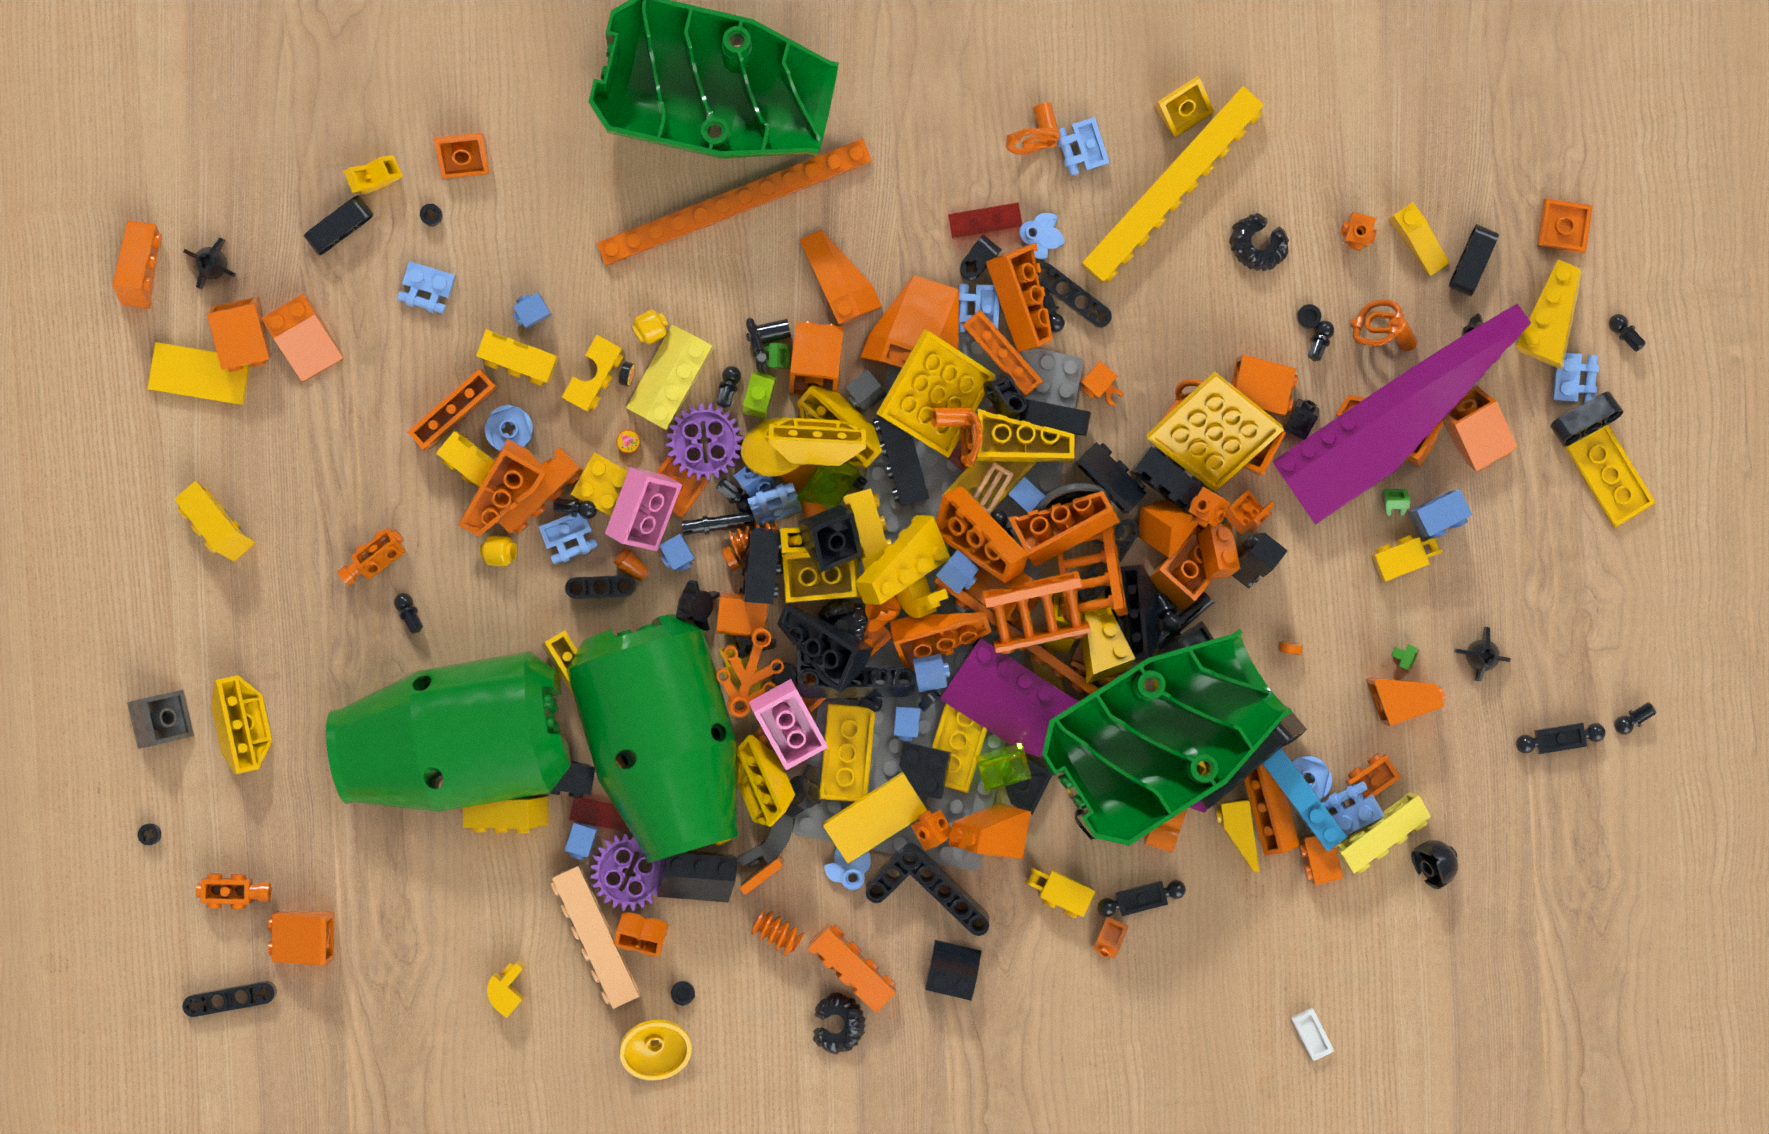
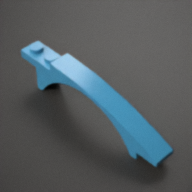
(1304, 800)

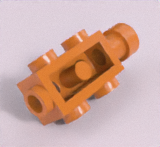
(377, 556)
(229, 893)

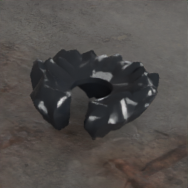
(1248, 254)
(846, 610)
(853, 1019)

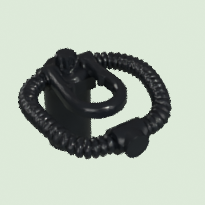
(763, 334)

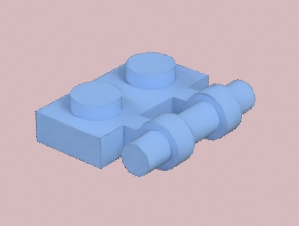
(1089, 144)
(428, 280)
(985, 300)
(1567, 381)
(775, 504)
(564, 530)
(1356, 815)

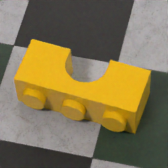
(585, 393)

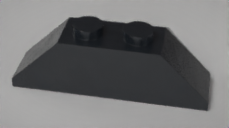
(1142, 621)

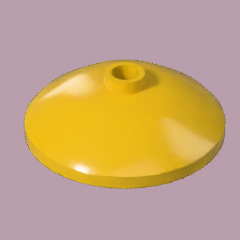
(760, 455)
(656, 1058)

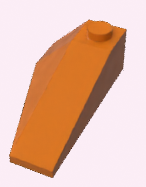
(842, 283)
(506, 484)

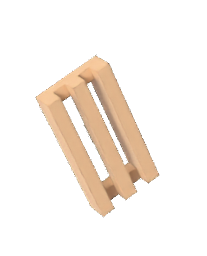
(1001, 470)

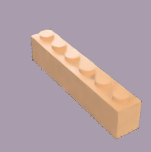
(596, 936)

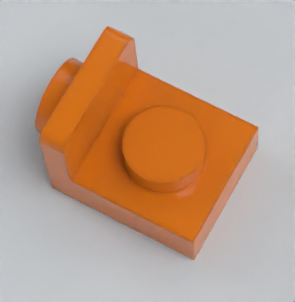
(1110, 938)

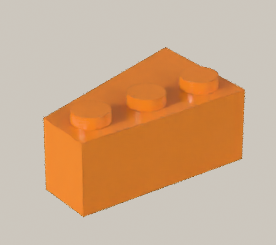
(137, 264)

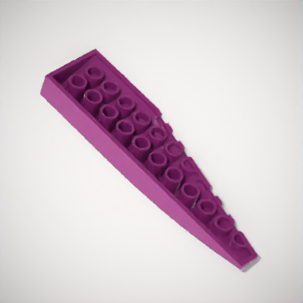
(1391, 423)
(1008, 699)

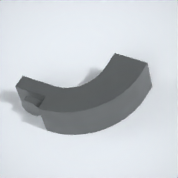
(772, 846)

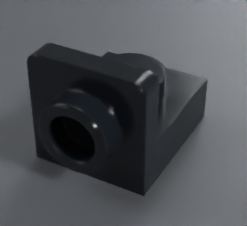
(1302, 418)

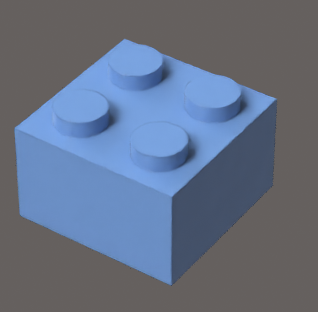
(1440, 513)

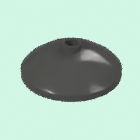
(1068, 492)

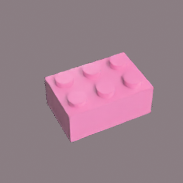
(643, 509)
(788, 724)

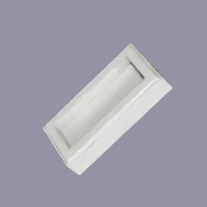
(1312, 1034)

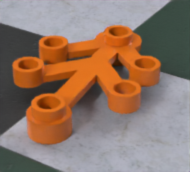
(748, 676)

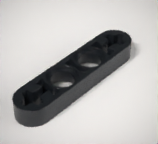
(1074, 292)
(1130, 538)
(230, 1001)

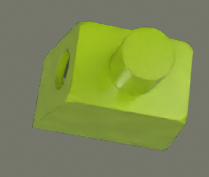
(759, 395)

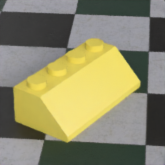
(669, 377)
(1375, 838)

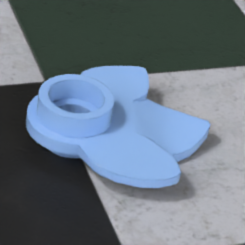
(1045, 235)
(841, 870)

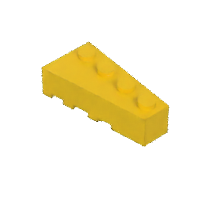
(1552, 317)
(1021, 441)
(869, 525)
(904, 562)

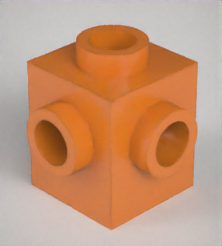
(1364, 225)
(1208, 508)
(931, 829)

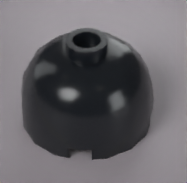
(1436, 862)

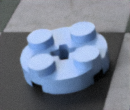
(515, 416)
(1318, 771)

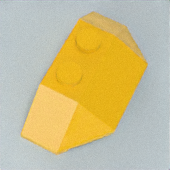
(829, 405)
(816, 441)
(240, 723)
(762, 782)

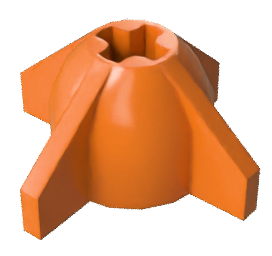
(881, 614)

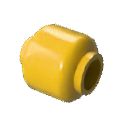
(649, 326)
(498, 550)

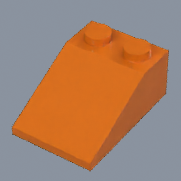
(302, 337)
(1184, 574)

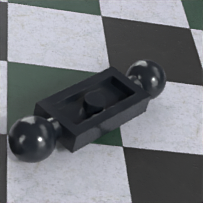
(1560, 738)
(1141, 898)

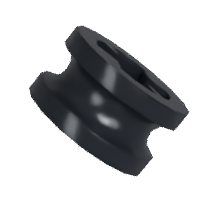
(433, 207)
(146, 827)

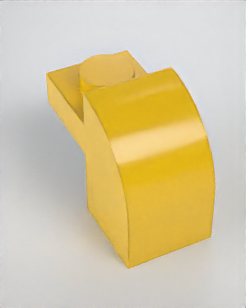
(373, 175)
(919, 600)
(502, 993)

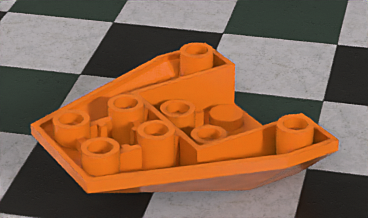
(917, 307)

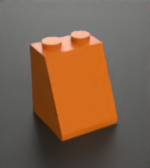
(239, 334)
(815, 357)
(1265, 383)
(1479, 429)
(987, 581)
(1404, 699)
(992, 831)
(302, 937)

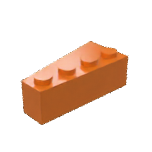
(1021, 296)
(559, 473)
(1063, 526)
(979, 536)
(852, 967)

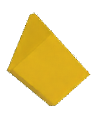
(1184, 107)

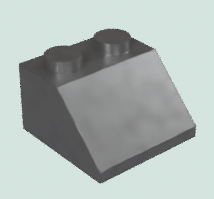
(160, 719)

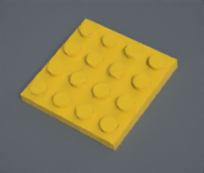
(934, 378)
(1214, 431)

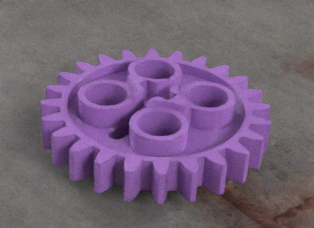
(683, 444)
(608, 863)

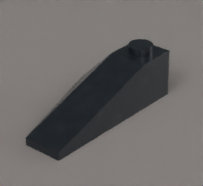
(830, 650)

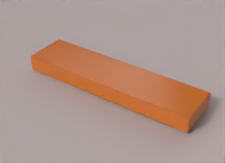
(1002, 352)

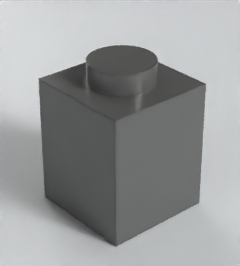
(865, 391)

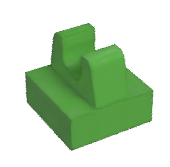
(778, 355)
(1396, 499)
(1407, 657)

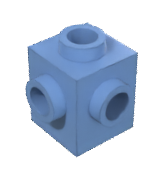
(753, 482)

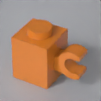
(1100, 381)

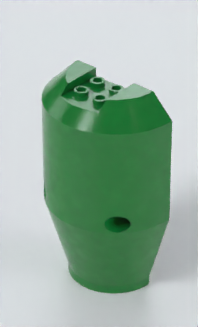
(689, 89)
(655, 706)
(471, 724)
(1137, 751)

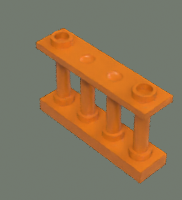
(1111, 578)
(1043, 589)

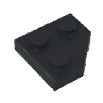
(925, 769)
(1028, 793)

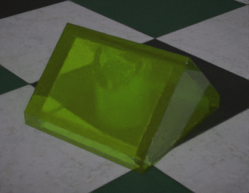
(829, 484)
(1003, 766)

